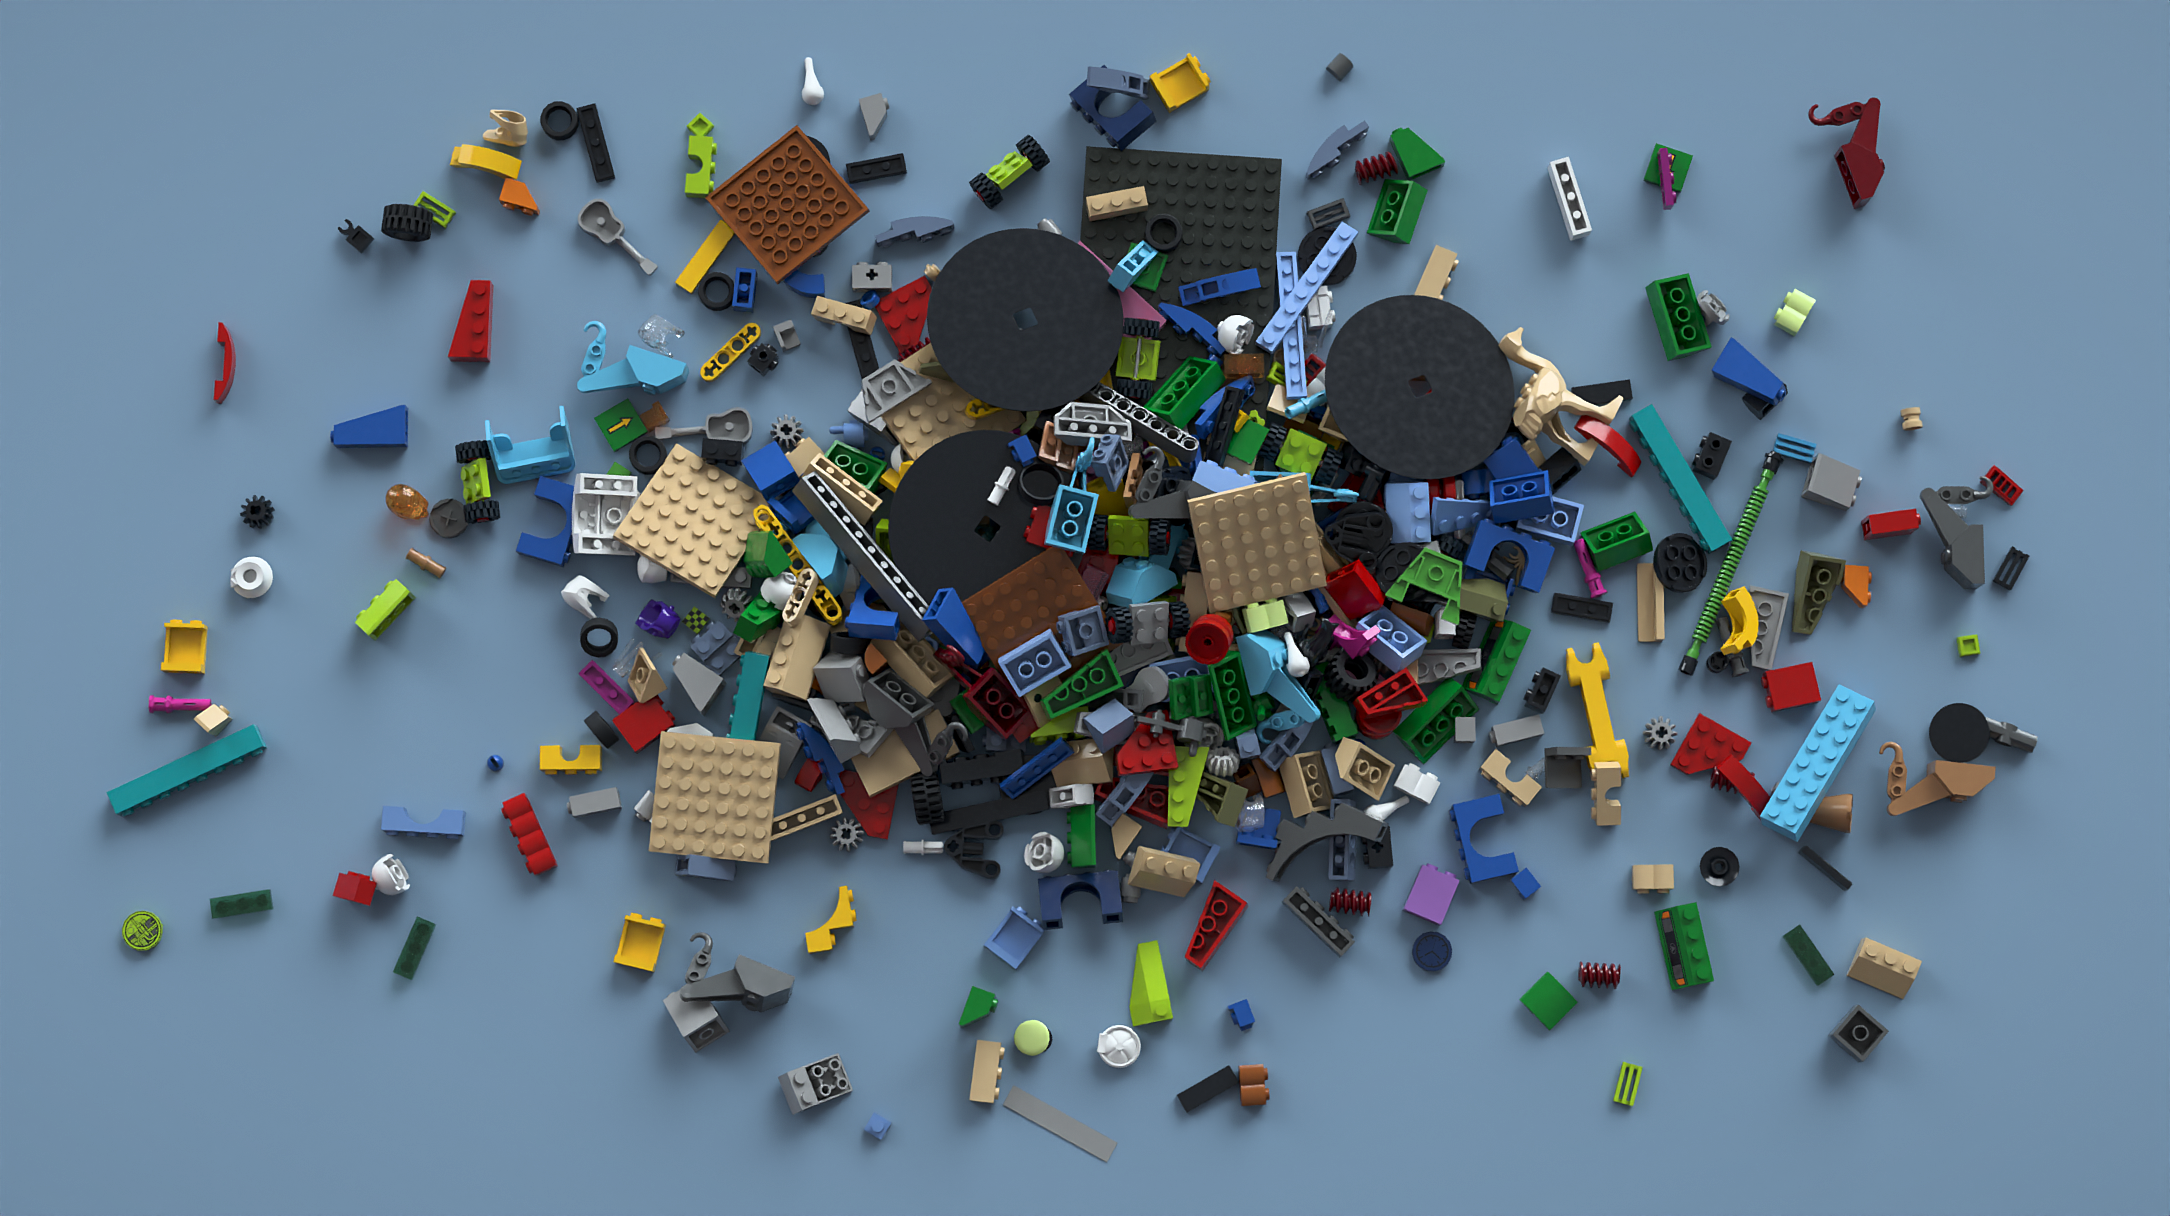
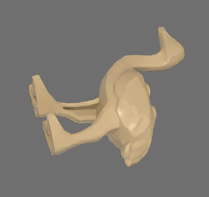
(1547, 396)

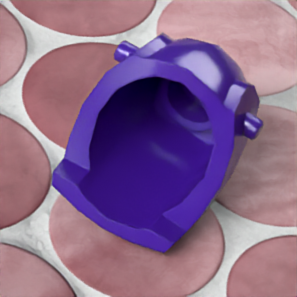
(658, 619)

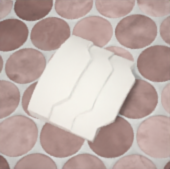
(599, 509)

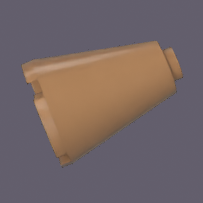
(1835, 813)

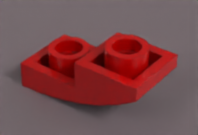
(809, 775)

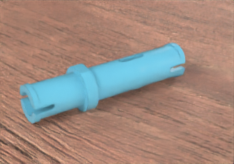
(1304, 405)

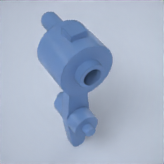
(853, 432)

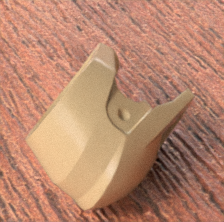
(512, 132)

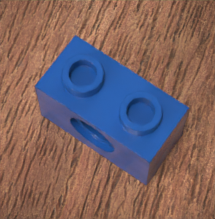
(744, 290)

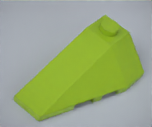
(1149, 989)

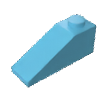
(1132, 266)

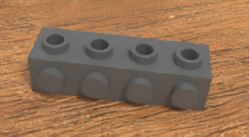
(1321, 924)

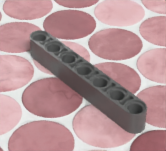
(1146, 423)

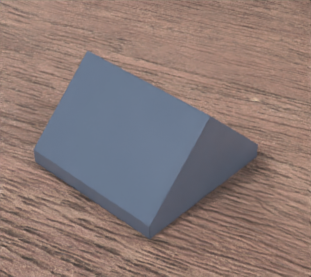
(1110, 724)

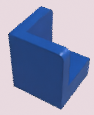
(1525, 883)

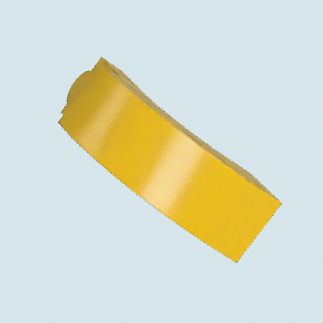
(486, 160)
(1744, 620)

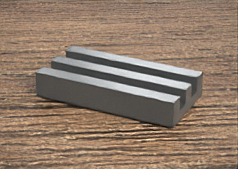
(1313, 220)

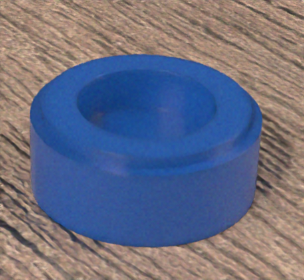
(870, 299)

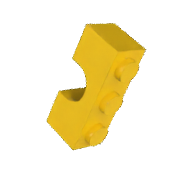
(588, 760)

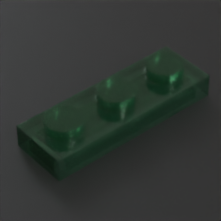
(241, 904)
(414, 948)
(1808, 955)

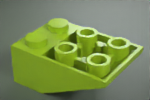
(1059, 727)

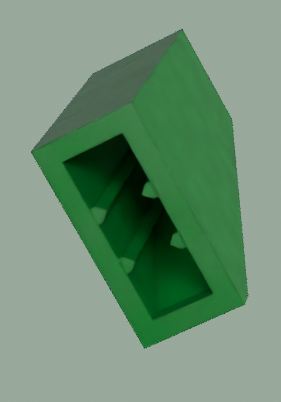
(1414, 154)

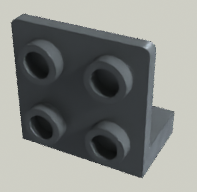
(1564, 766)

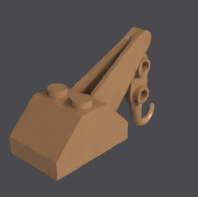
(1942, 780)

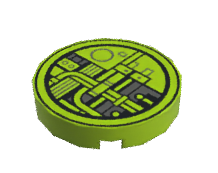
(142, 930)

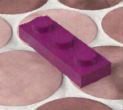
(1666, 178)
(606, 687)

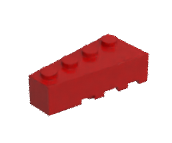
(474, 326)
(1149, 805)
(1217, 920)

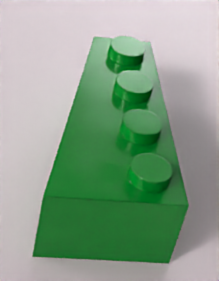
(758, 619)
(1086, 684)
(1334, 712)

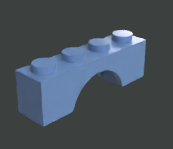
(397, 820)

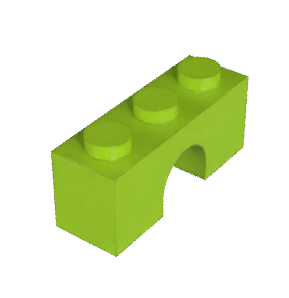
(702, 149)

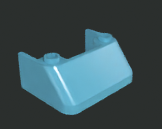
(534, 457)

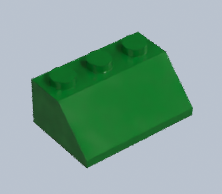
(1397, 211)
(857, 464)
(1617, 541)
(765, 555)
(1082, 837)
(978, 1006)

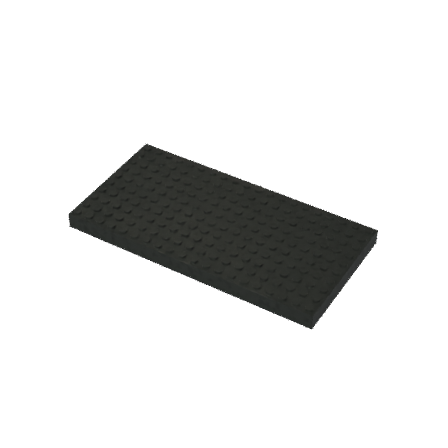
(1227, 227)

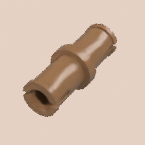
(425, 563)

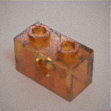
(1243, 365)

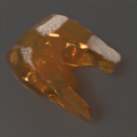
(406, 502)

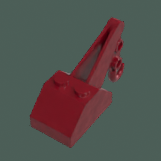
(1858, 159)
(990, 697)

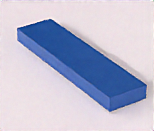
(1036, 768)

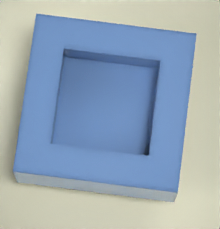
(877, 1126)

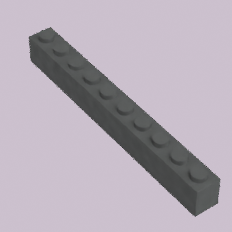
(863, 553)

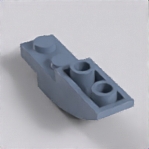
(1118, 82)
(1329, 152)
(922, 227)
(1284, 745)
(1122, 797)

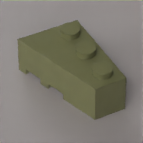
(1221, 798)

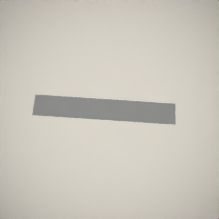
(1060, 1123)

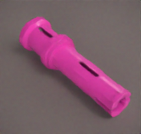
(1589, 570)
(171, 704)

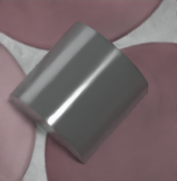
(1340, 66)

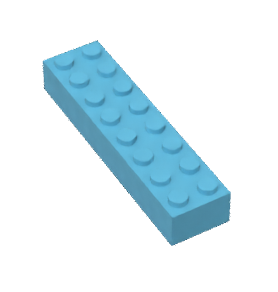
(1818, 763)

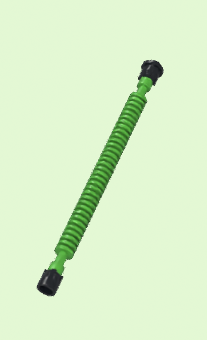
(1730, 563)

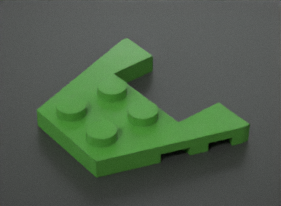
(1436, 575)

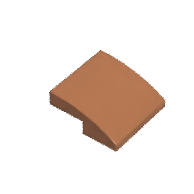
(1056, 451)

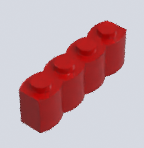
(529, 833)

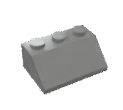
(836, 728)

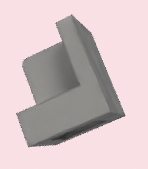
(786, 335)
(1464, 730)

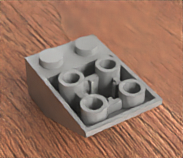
(782, 729)
(815, 1083)

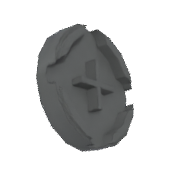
(448, 518)

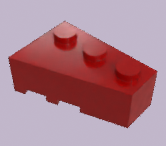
(1391, 696)

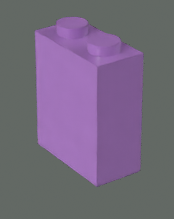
(1431, 894)

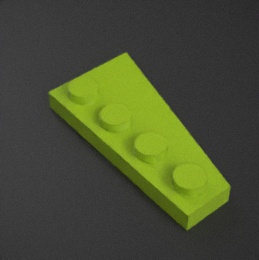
(1184, 785)

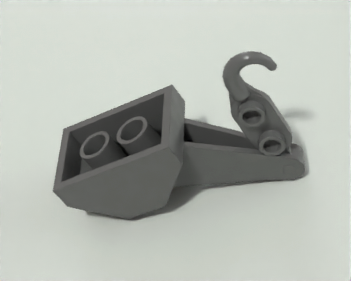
(1167, 506)
(1963, 543)
(902, 707)
(749, 982)

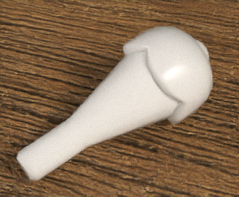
(812, 91)
(1297, 663)
(1384, 810)

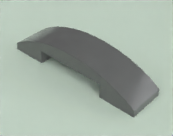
(1127, 697)

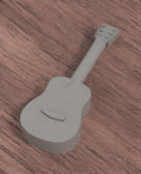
(599, 221)
(731, 425)
(1155, 686)

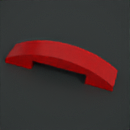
(223, 387)
(1611, 441)
(1745, 784)

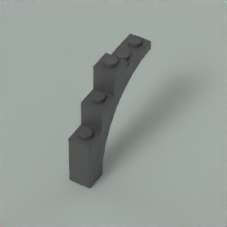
(1318, 827)

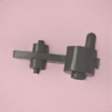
(1188, 731)

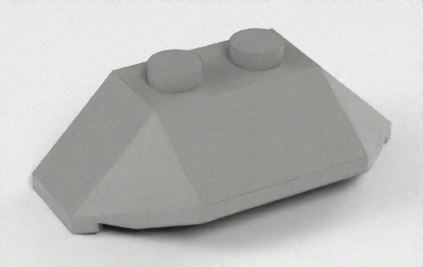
(1081, 421)

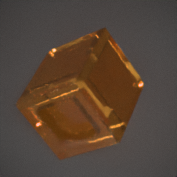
(654, 417)

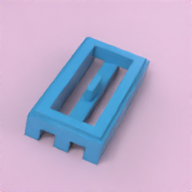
(1812, 446)

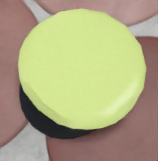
(1032, 1037)

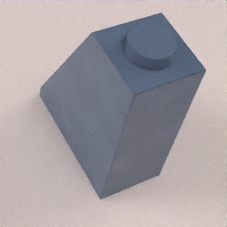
(1247, 746)
(1338, 785)
(705, 867)

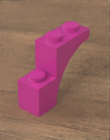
(1353, 641)

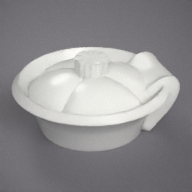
(251, 577)
(1119, 1046)

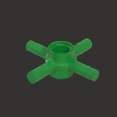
(1262, 704)

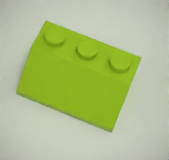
(384, 609)

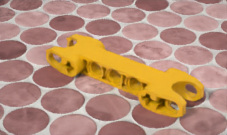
(829, 602)
(1590, 678)

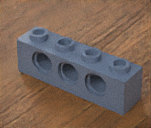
(1342, 850)

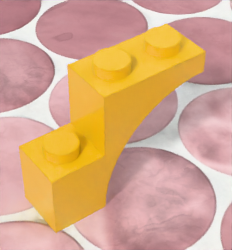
(843, 917)

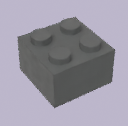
(1858, 1033)

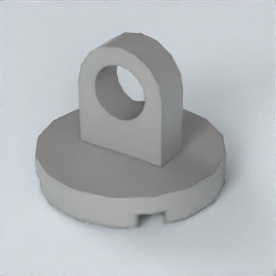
(1712, 308)

